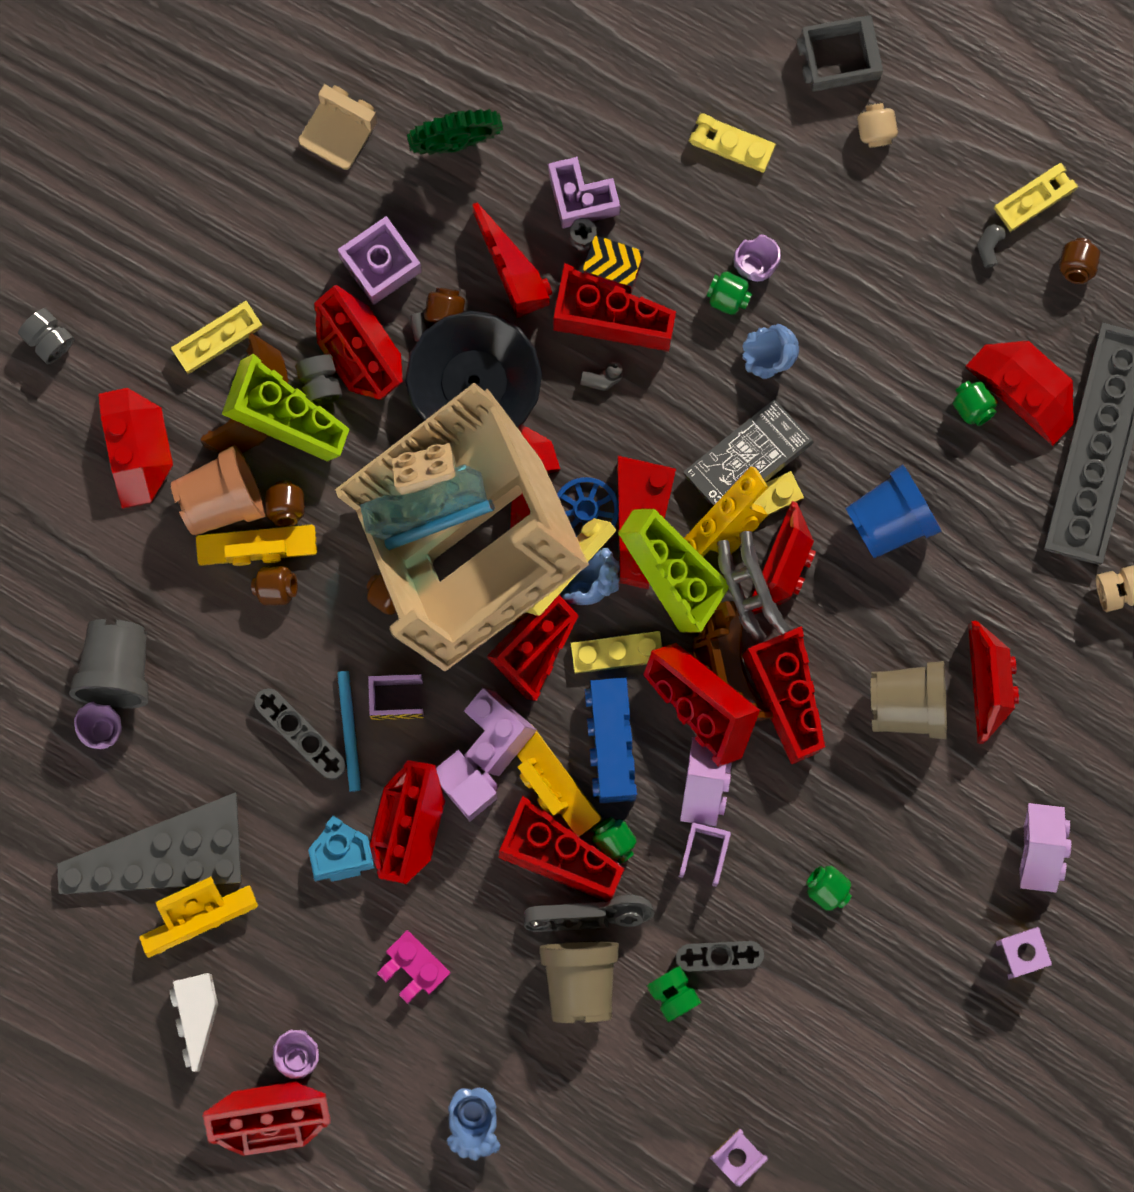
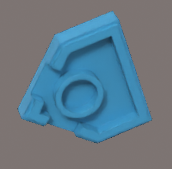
(340, 852)

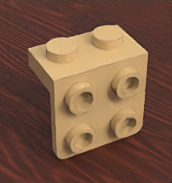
(338, 127)
(423, 468)

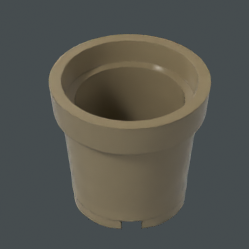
(910, 700)
(580, 979)

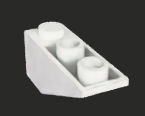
(197, 1010)

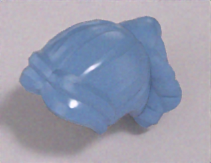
(770, 351)
(594, 581)
(473, 1123)

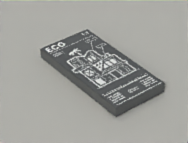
(764, 442)

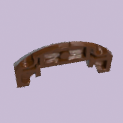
(235, 432)
(721, 652)

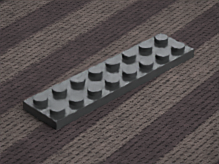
(1097, 452)

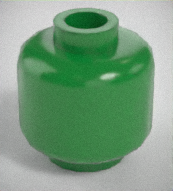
(729, 293)
(975, 403)
(614, 839)
(828, 888)

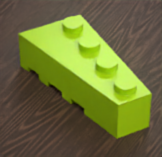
(277, 409)
(674, 569)

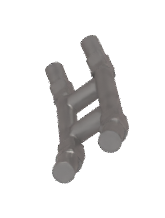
(754, 572)

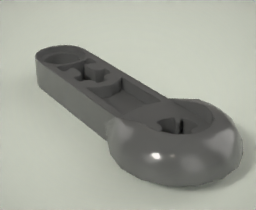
(623, 910)

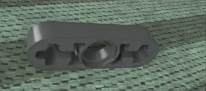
(742, 947)

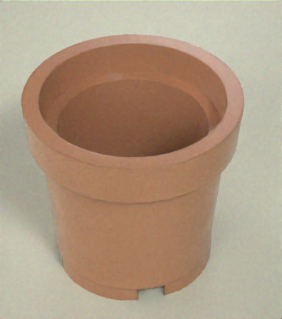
(218, 493)

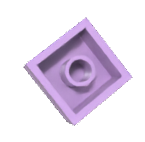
(379, 260)

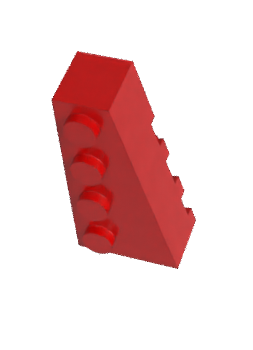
(610, 313)
(640, 487)
(786, 689)
(703, 701)
(558, 853)

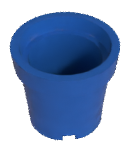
(892, 514)

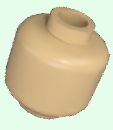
(877, 125)

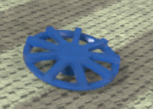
(586, 508)

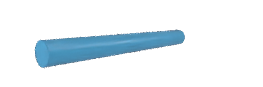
(439, 524)
(349, 731)

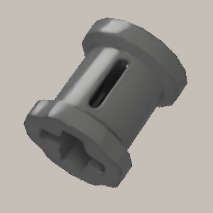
(576, 239)

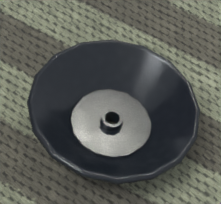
(474, 347)

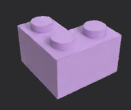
(577, 200)
(504, 732)
(465, 785)
(704, 787)
(1044, 848)

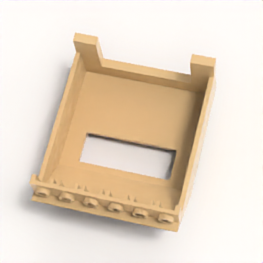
(506, 577)

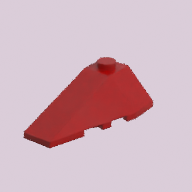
(518, 275)

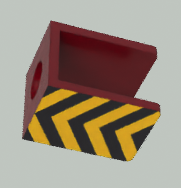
(614, 263)

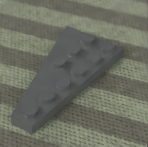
(163, 855)

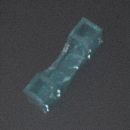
(400, 513)

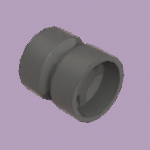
(42, 332)
(318, 379)

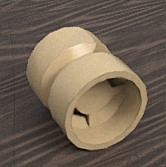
(1108, 592)

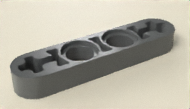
(297, 736)

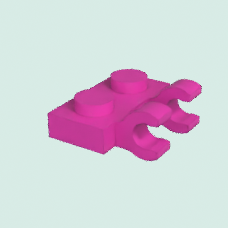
(417, 963)

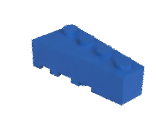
(612, 740)

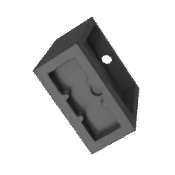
(861, 25)

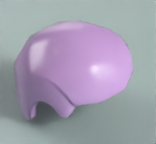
(757, 258)
(97, 725)
(295, 1054)

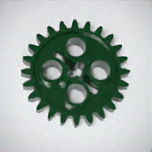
(454, 131)

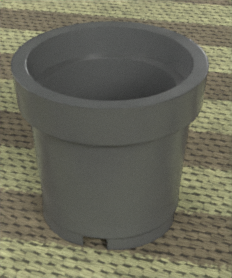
(112, 666)

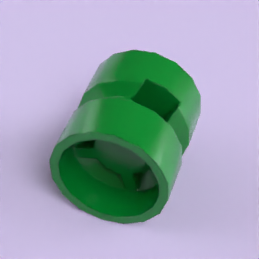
(679, 1003)

